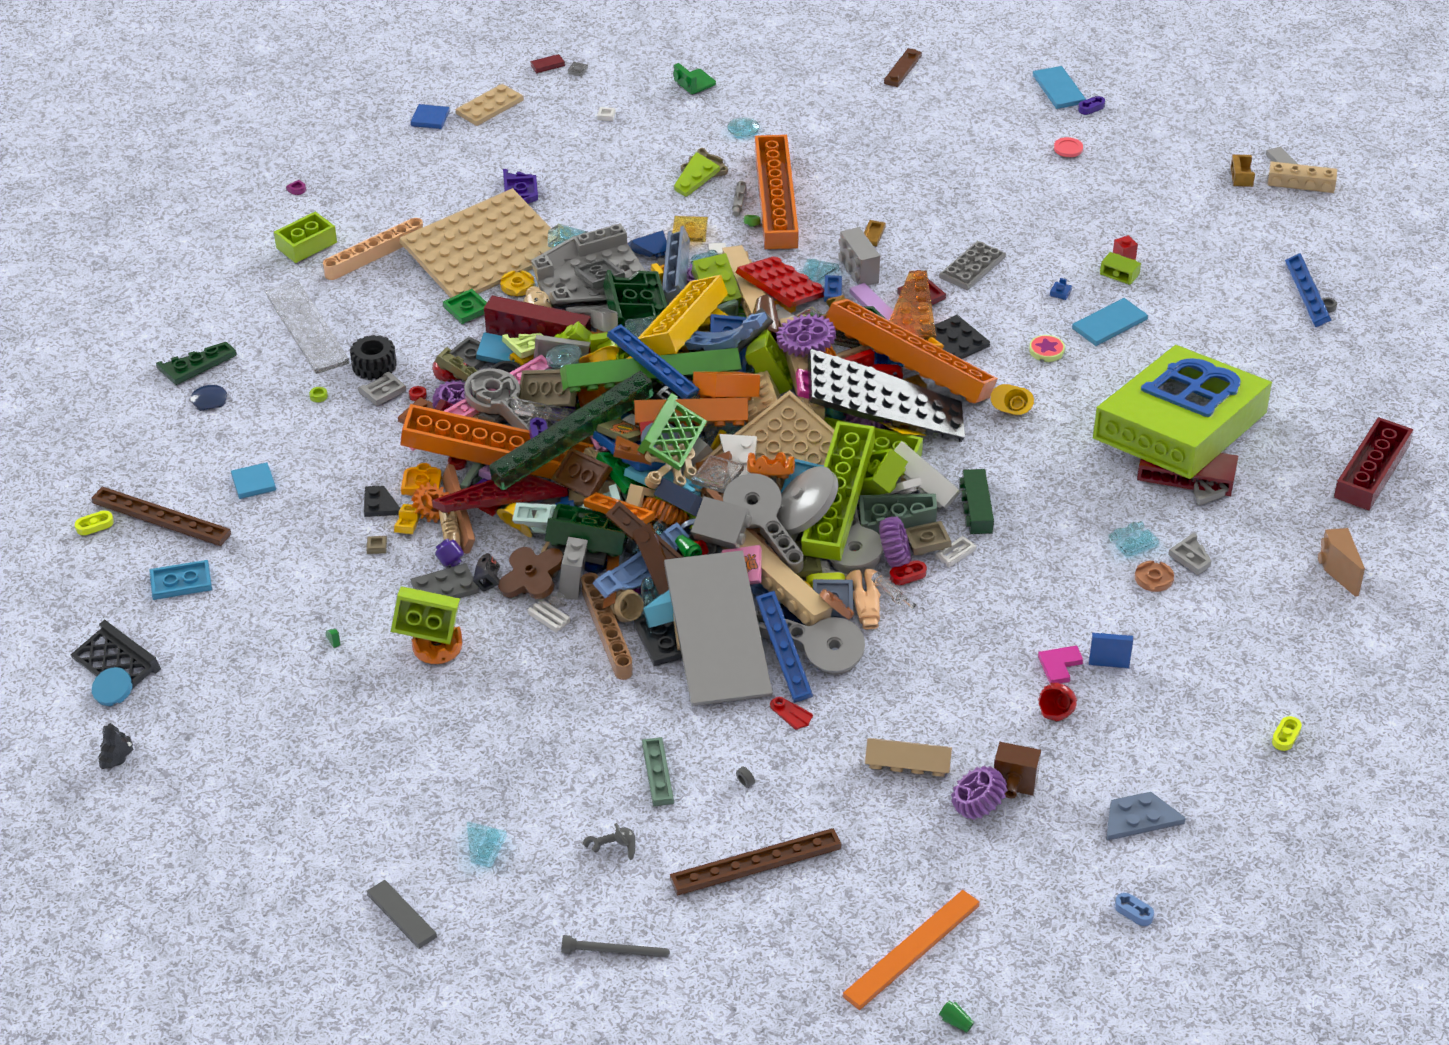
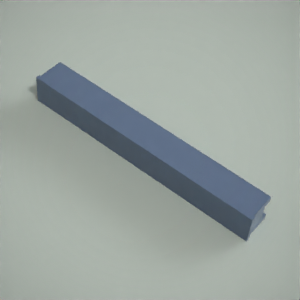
(676, 263)

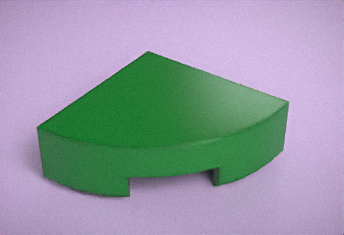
(333, 637)

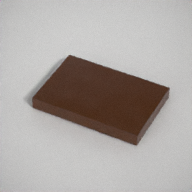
(581, 473)

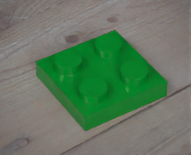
(465, 306)

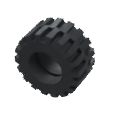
(373, 356)

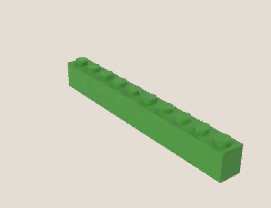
(612, 372)

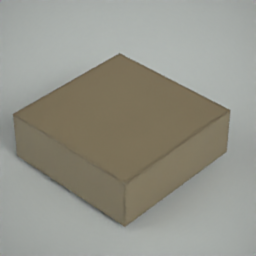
(376, 544)

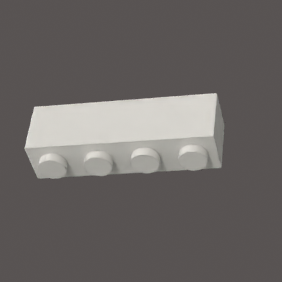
(931, 479)

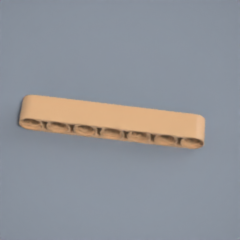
(369, 250)

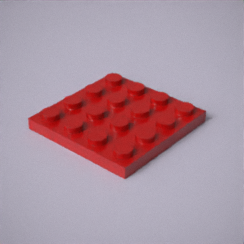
(781, 281)

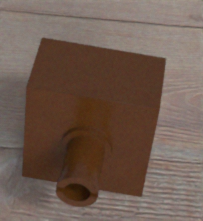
(1018, 767)

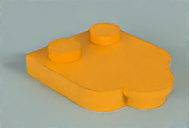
(420, 475)

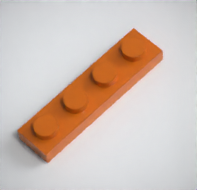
(604, 503)

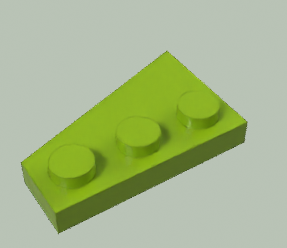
(695, 174)

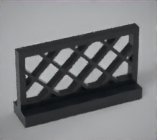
(117, 639)

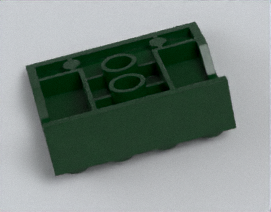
(635, 296)
(586, 525)

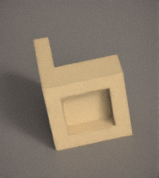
(637, 493)

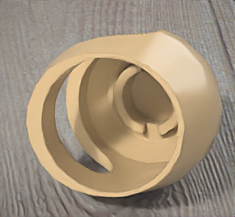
(627, 606)

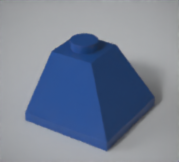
(650, 245)

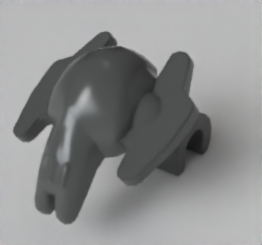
(623, 836)

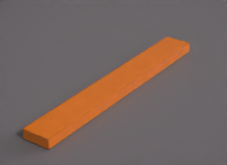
(910, 950)

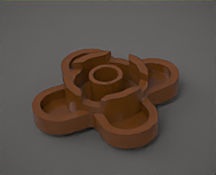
(531, 573)

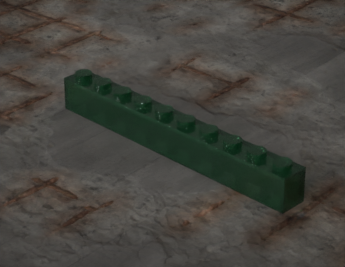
(570, 430)

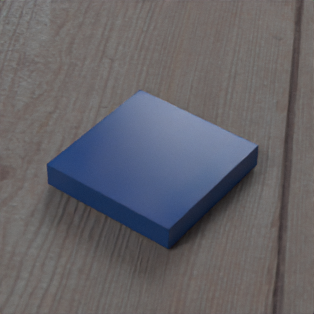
(430, 116)
(1110, 650)

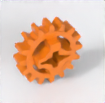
(423, 498)

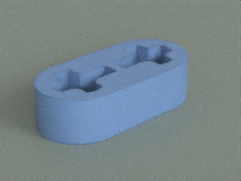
(1134, 909)

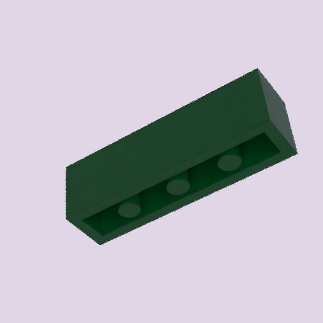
(977, 501)

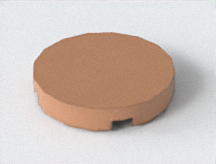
(1150, 580)
(836, 604)

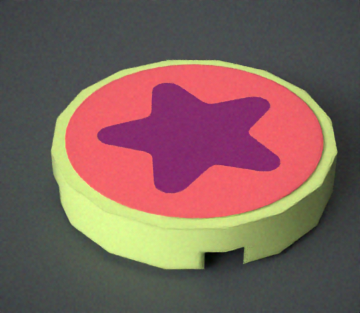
(1047, 348)

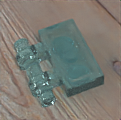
(1134, 544)

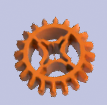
(664, 511)

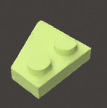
(522, 346)

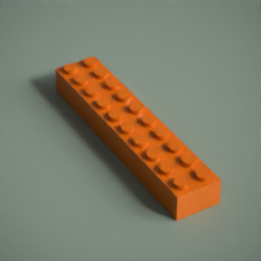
(776, 192)
(911, 351)
(469, 438)

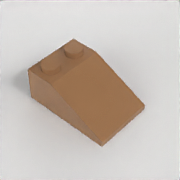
(1342, 559)

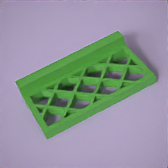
(657, 428)

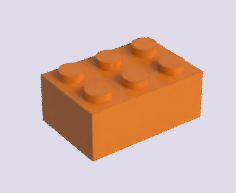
(727, 384)

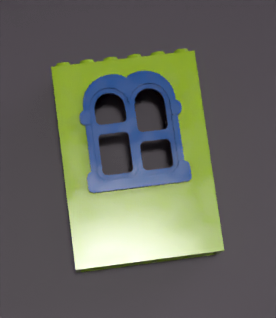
(1169, 427)

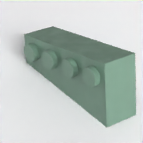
(909, 508)

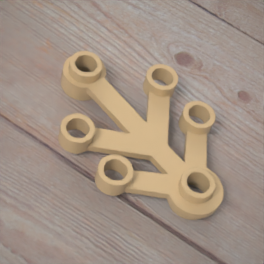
(653, 478)

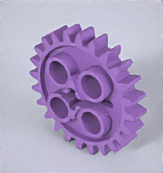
(805, 334)

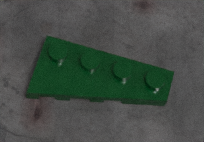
(184, 368)

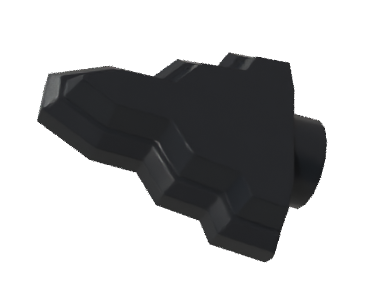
(114, 747)

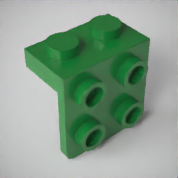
(692, 81)

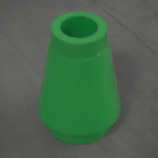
(688, 547)
(956, 1016)

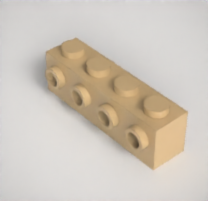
(1302, 177)
(909, 756)

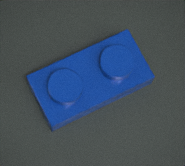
(832, 286)

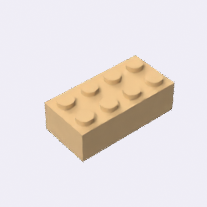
(767, 396)

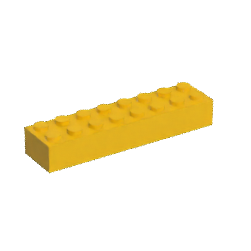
(684, 315)

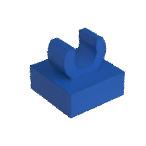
(1061, 289)

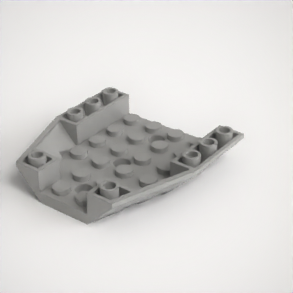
(556, 266)

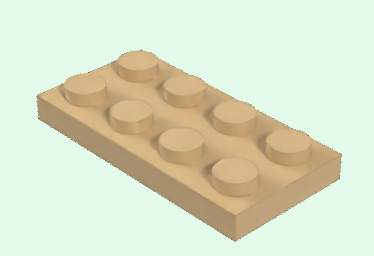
(489, 104)

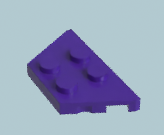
(523, 184)

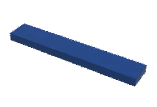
(1308, 290)
(653, 362)
(784, 647)

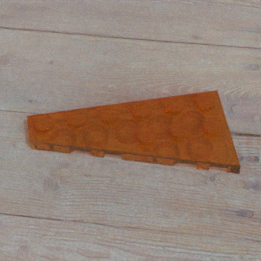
(914, 306)

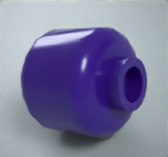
(449, 553)

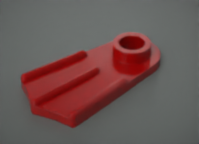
(791, 713)

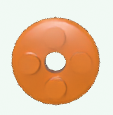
(777, 467)
(431, 654)

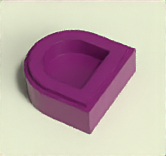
(296, 188)

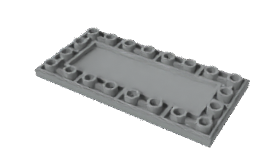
(717, 628)

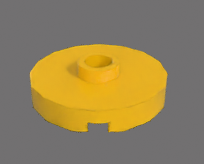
(516, 283)

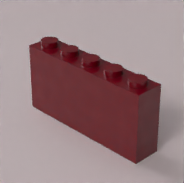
(1220, 469)

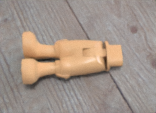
(867, 601)

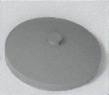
(807, 499)

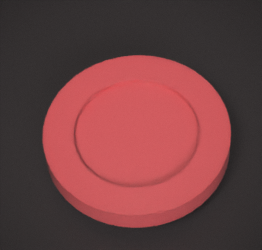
(1068, 147)

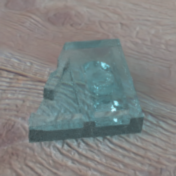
(484, 843)

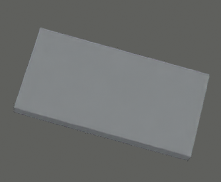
(972, 265)

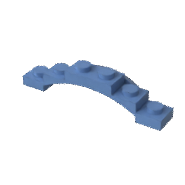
(727, 339)
(634, 570)

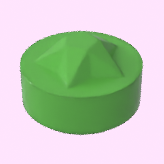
(752, 220)

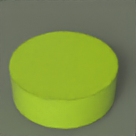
(318, 394)

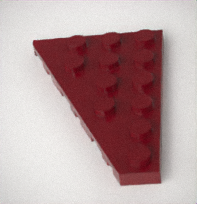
(489, 494)

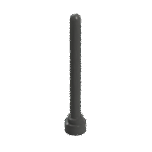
(571, 945)

